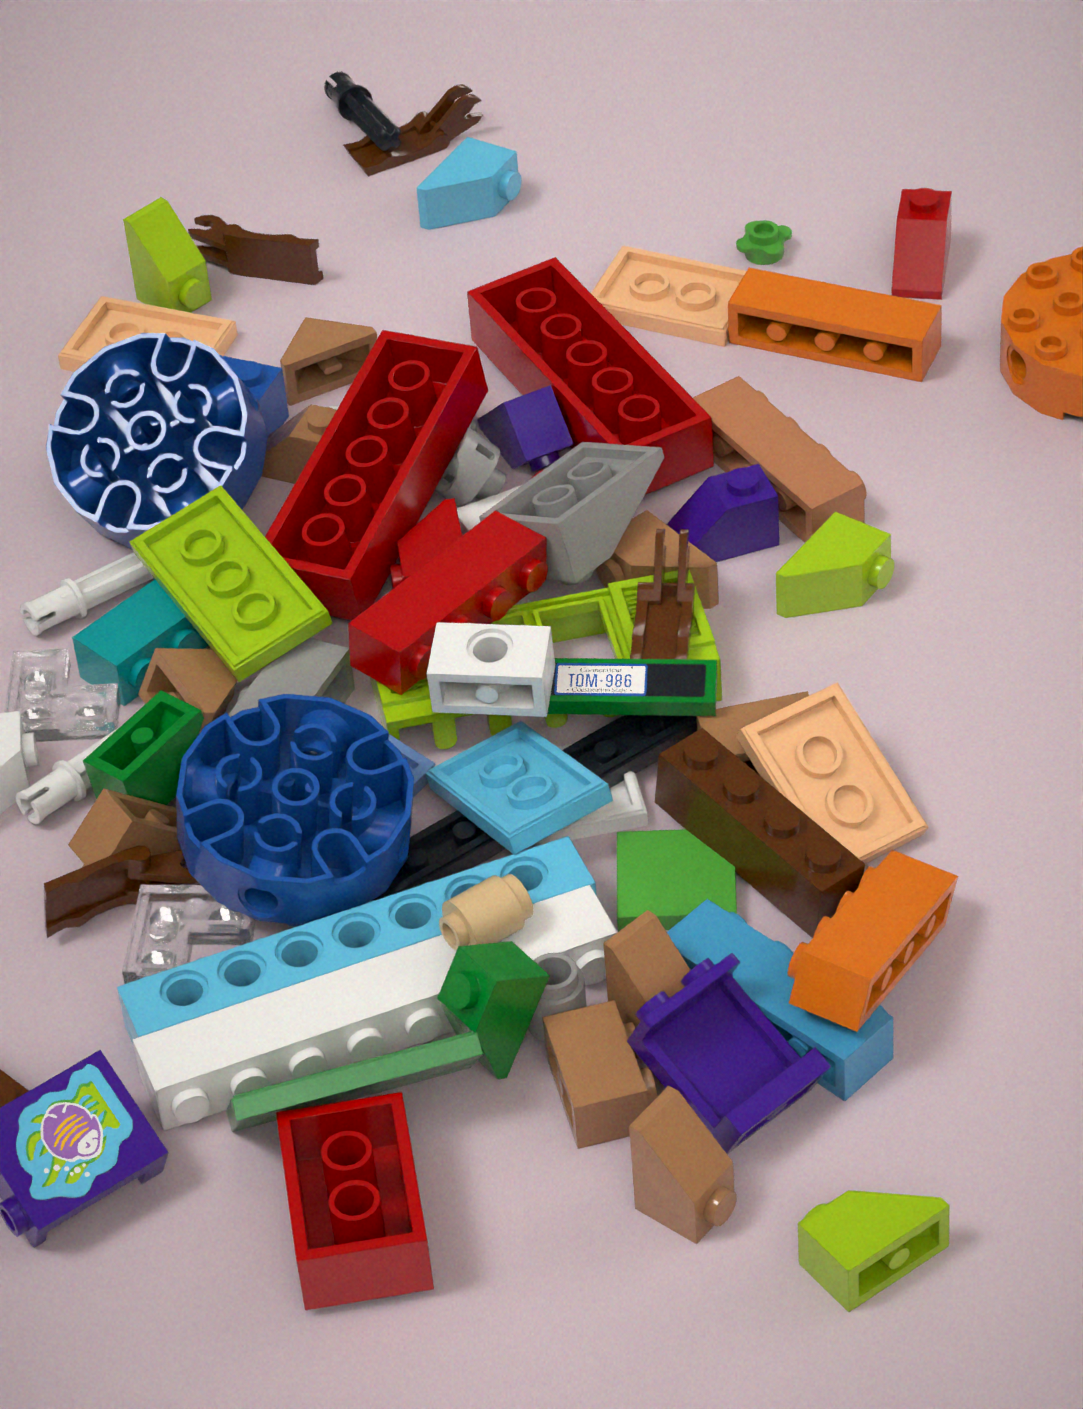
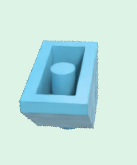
(469, 185)

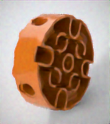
(1045, 336)

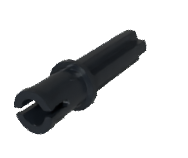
(356, 105)

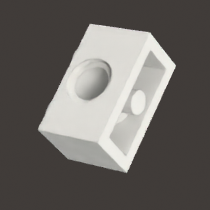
(491, 669)

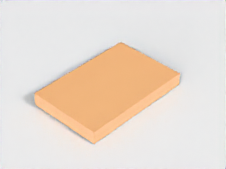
(669, 294)
(120, 319)
(834, 773)

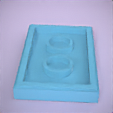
(518, 787)

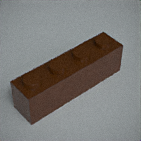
(755, 829)

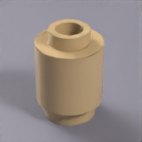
(486, 912)

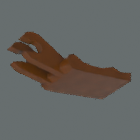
(423, 134)
(258, 254)
(664, 609)
(108, 884)

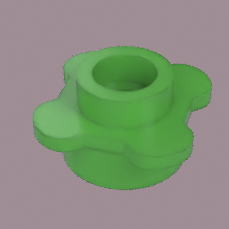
(764, 242)

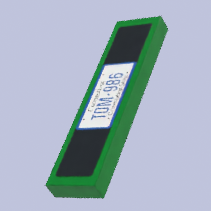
(634, 687)

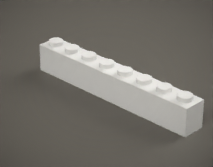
(340, 1015)

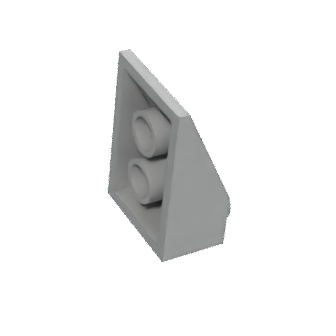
(583, 504)

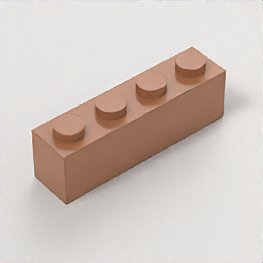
(801, 471)

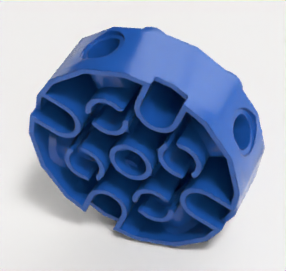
(153, 432)
(294, 809)

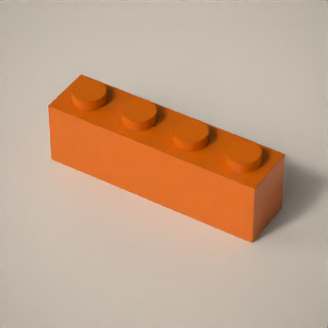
(835, 324)
(871, 940)

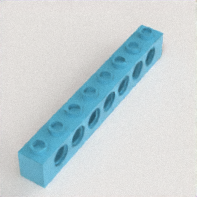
(333, 941)

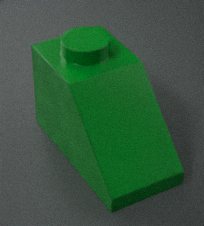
(146, 750)
(494, 995)

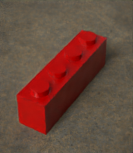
(464, 583)

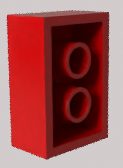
(354, 1201)

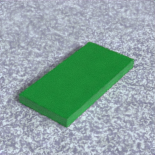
(355, 1080)

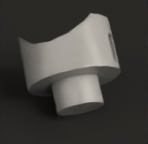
(472, 471)

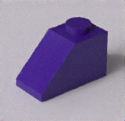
(528, 429)
(731, 514)

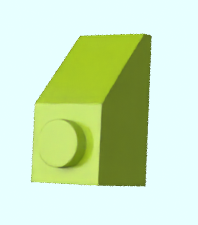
(165, 259)
(835, 568)
(870, 1241)

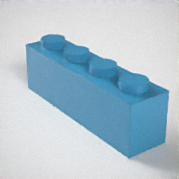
(763, 976)

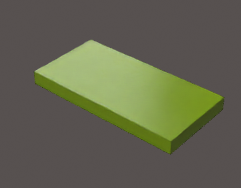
(230, 583)

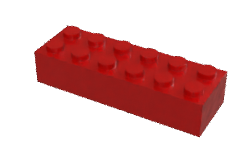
(609, 388)
(377, 467)

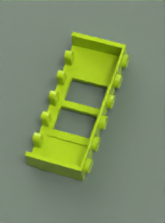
(570, 617)

